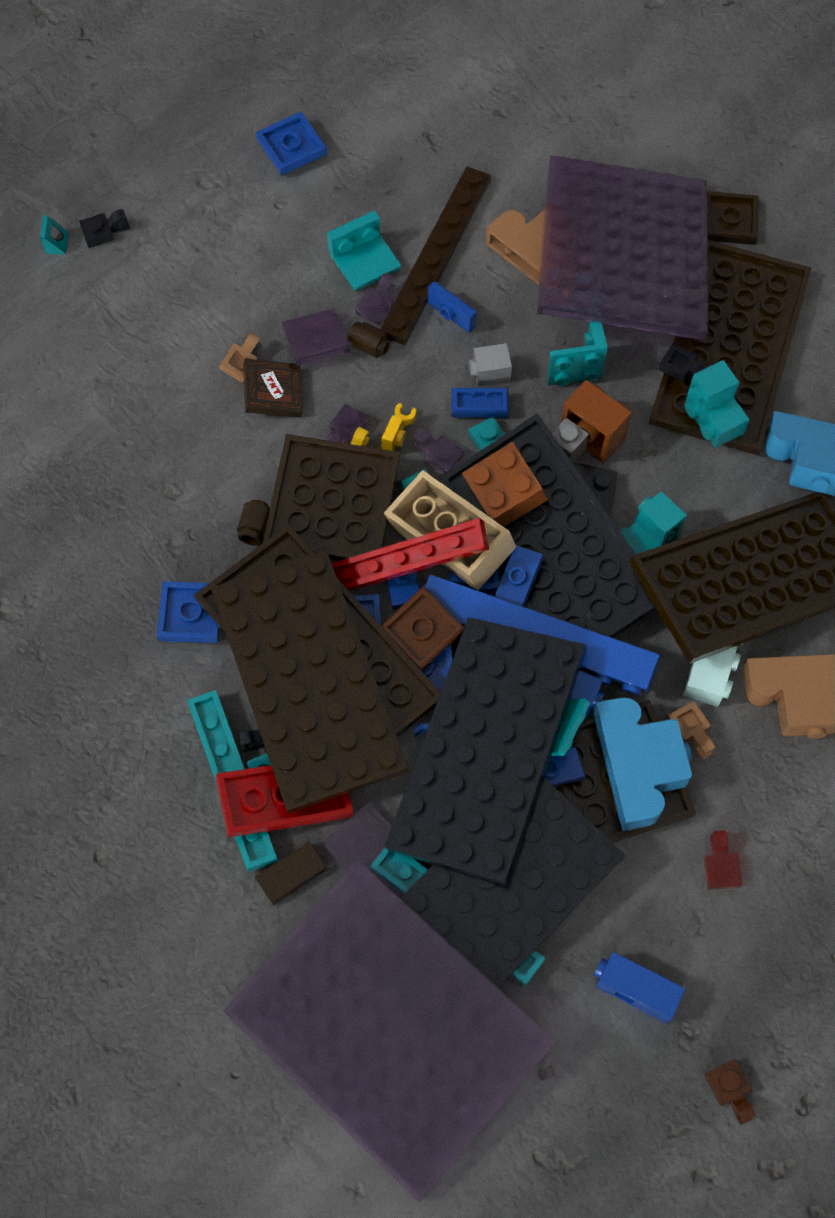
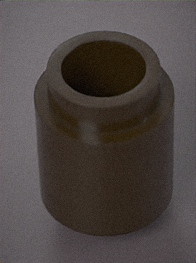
(369, 339)
(253, 522)

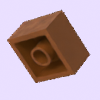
(600, 417)
(505, 485)

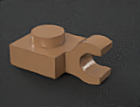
(234, 359)
(693, 728)

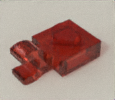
(722, 868)

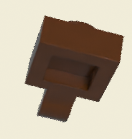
(730, 1087)

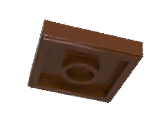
(423, 628)

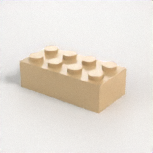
(432, 507)

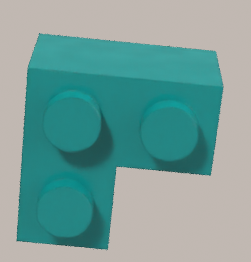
(714, 405)
(656, 524)

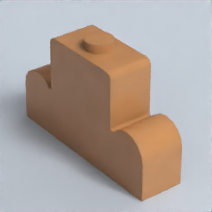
(518, 241)
(801, 688)

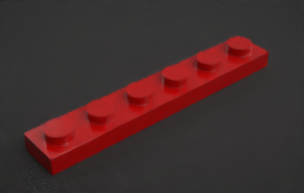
(412, 555)

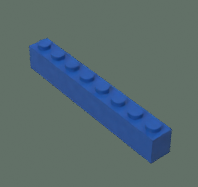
(604, 655)

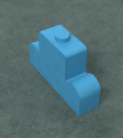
(810, 448)
(640, 760)

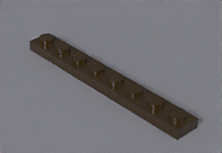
(435, 254)

